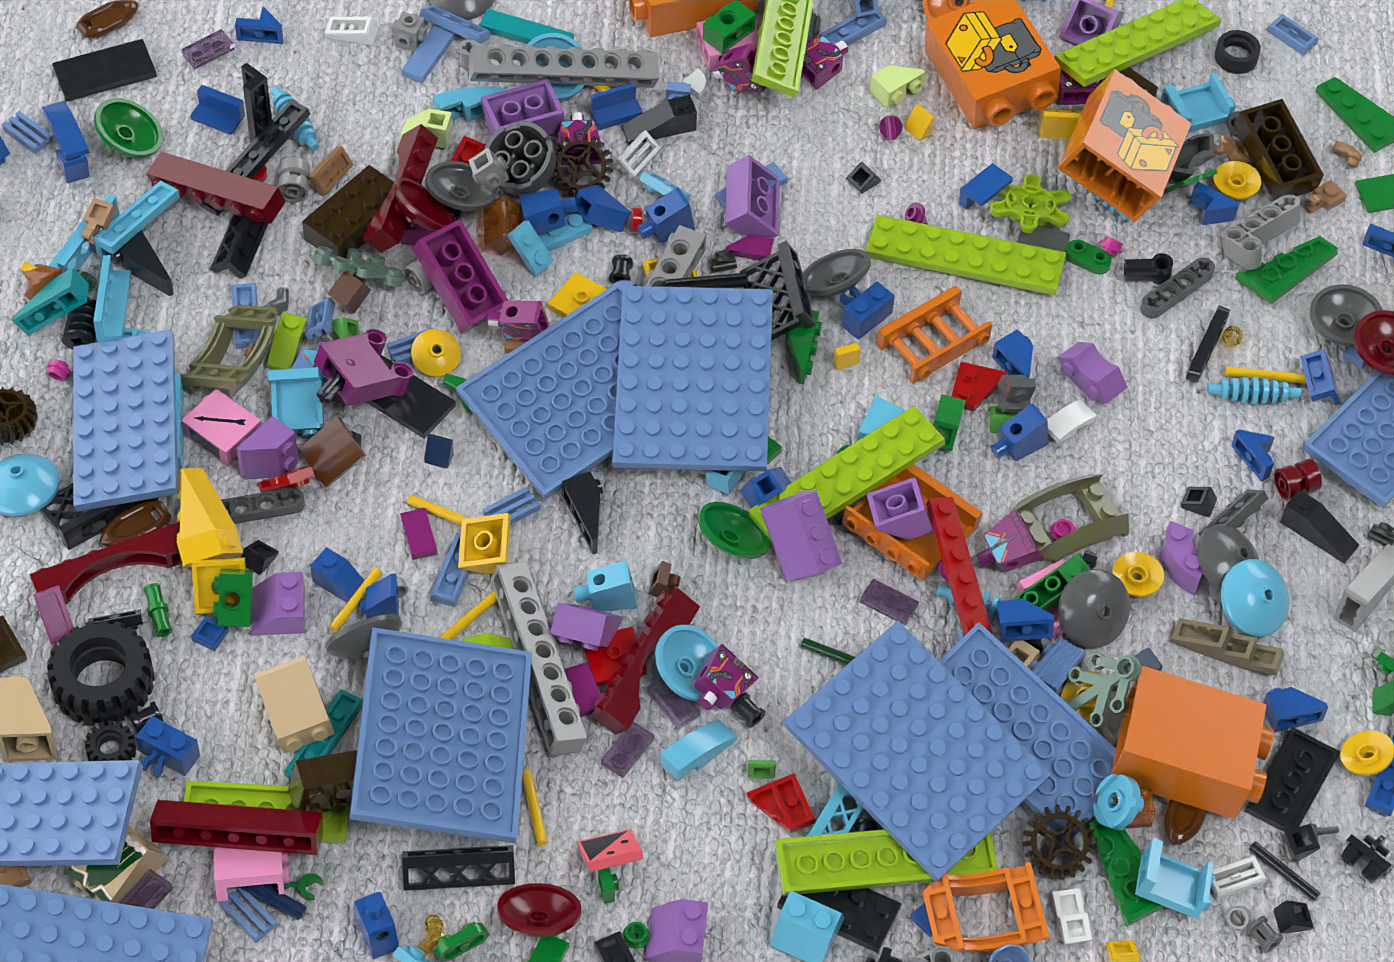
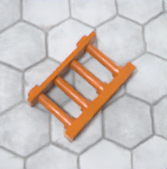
(930, 313)

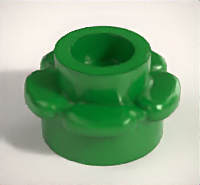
(639, 929)

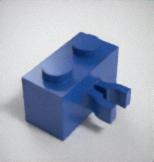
(866, 310)
(166, 747)

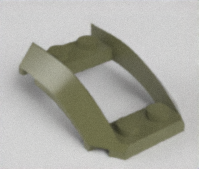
(206, 368)
(1106, 517)

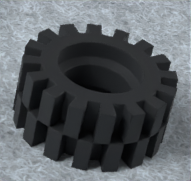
(110, 733)

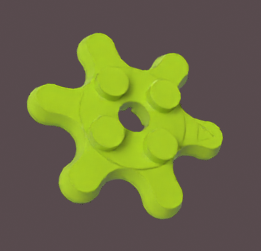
(1043, 203)

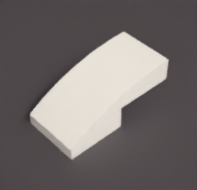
(1069, 419)
(1071, 916)

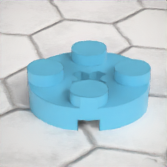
(1128, 806)

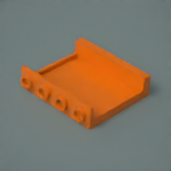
(921, 554)

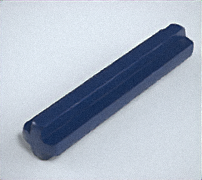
(281, 902)

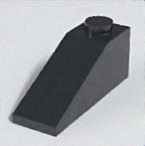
(664, 120)
(144, 263)
(583, 501)
(1318, 525)

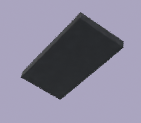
(104, 70)
(418, 408)
(1293, 780)

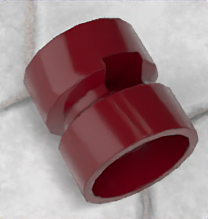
(1303, 476)

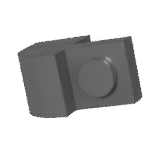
(1015, 392)

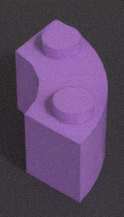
(1092, 372)
(1182, 557)

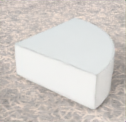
(698, 83)

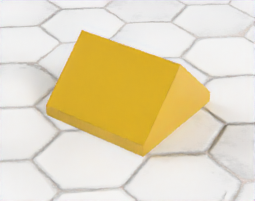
(1058, 122)
(484, 543)

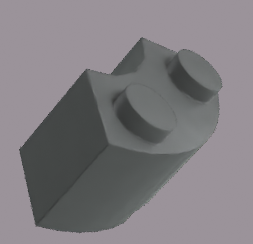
(1193, 153)

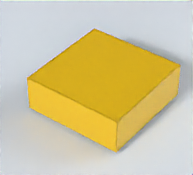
(846, 356)

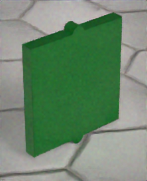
(1190, 181)
(1377, 193)

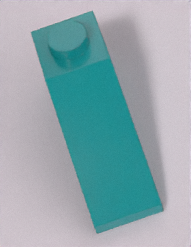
(52, 302)

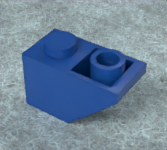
(601, 208)
(765, 486)

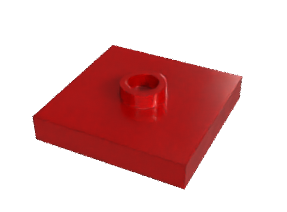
(606, 659)

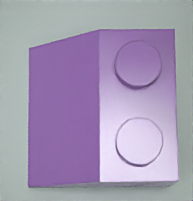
(1088, 20)
(268, 451)
(900, 510)
(279, 605)
(585, 625)
(677, 932)

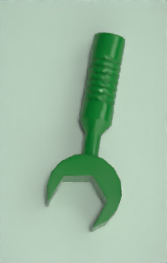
(304, 881)

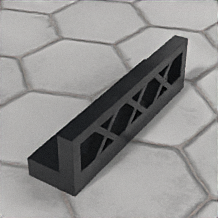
(256, 100)
(239, 245)
(458, 857)

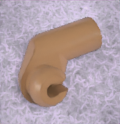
(1349, 151)

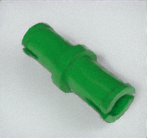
(157, 609)

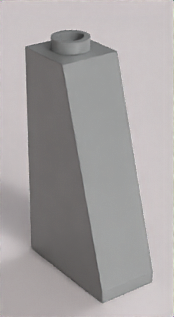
(1366, 590)

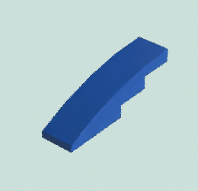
(65, 130)

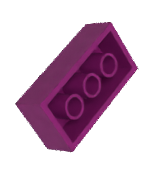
(460, 275)

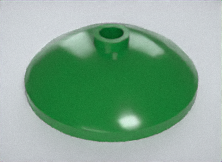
(128, 128)
(732, 530)

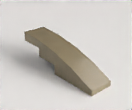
(1230, 648)

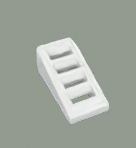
(364, 35)

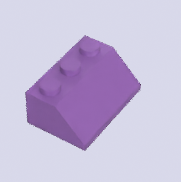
(529, 103)
(752, 204)
(801, 535)

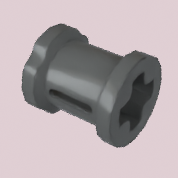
(1264, 934)

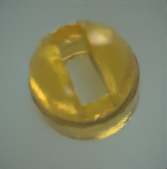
(1227, 335)

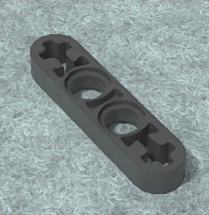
(1181, 291)
(254, 501)

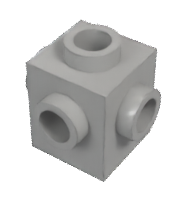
(409, 31)
(489, 169)

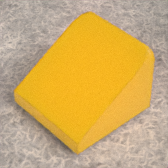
(920, 123)
(1122, 951)

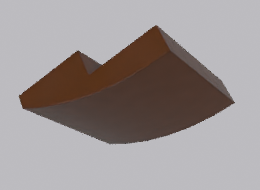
(332, 451)

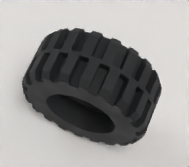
(96, 644)

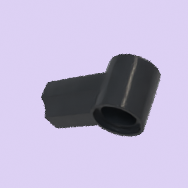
(1155, 269)

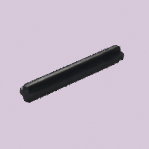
(713, 281)

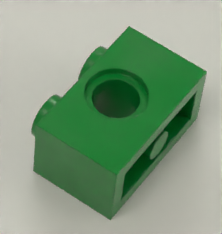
(729, 26)
(237, 613)

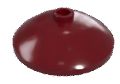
(421, 206)
(1373, 337)
(539, 909)

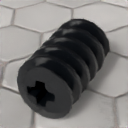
(80, 325)

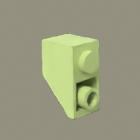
(895, 84)
(434, 120)

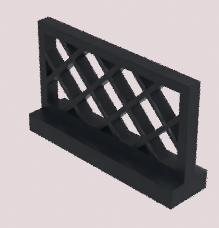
(794, 283)
(83, 525)

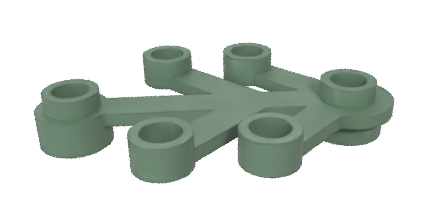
(375, 269)
(1103, 685)

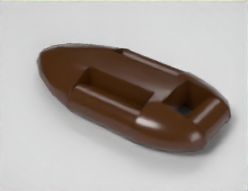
(107, 18)
(134, 522)
(1182, 821)

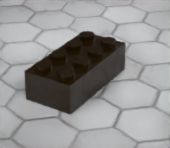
(1278, 150)
(346, 214)
(323, 782)

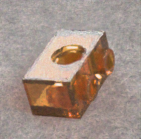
(499, 221)

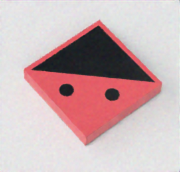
(610, 850)

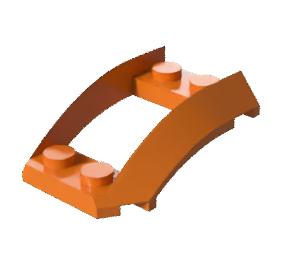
(1024, 898)

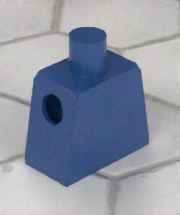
(546, 210)
(666, 216)
(1022, 434)
(373, 918)

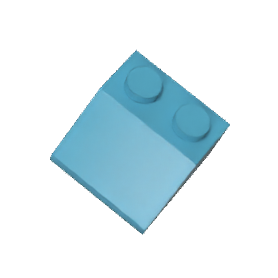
(806, 929)

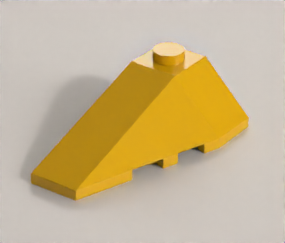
(204, 521)

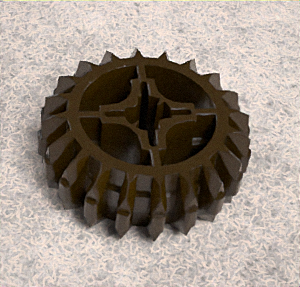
(590, 171)
(17, 415)
(1047, 861)

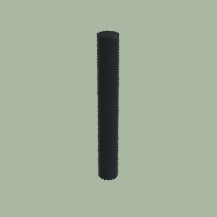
(1284, 871)

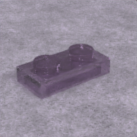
(208, 49)
(889, 602)
(676, 708)
(627, 749)
(148, 891)

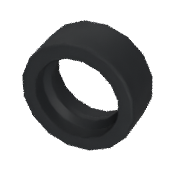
(1235, 64)

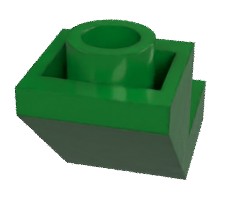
(948, 419)

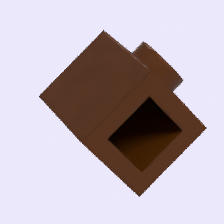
(350, 291)

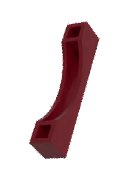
(414, 157)
(149, 548)
(621, 700)

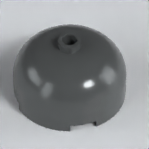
(528, 156)

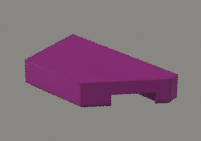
(752, 247)

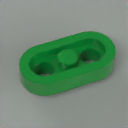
(1087, 256)
(454, 945)

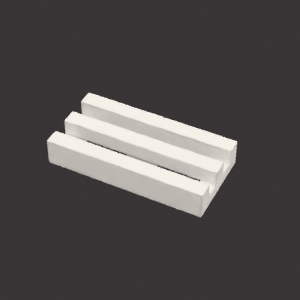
(626, 165)
(1241, 886)

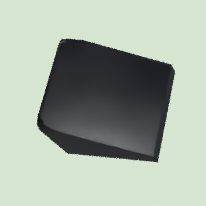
(863, 178)
(1199, 500)
(259, 556)
(1301, 842)
(1293, 917)

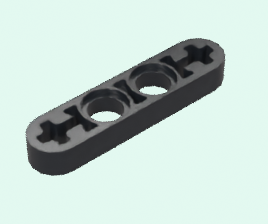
(1208, 344)

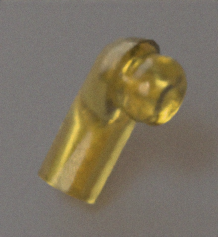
(434, 932)

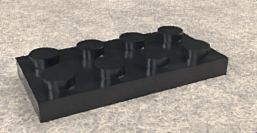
(865, 913)

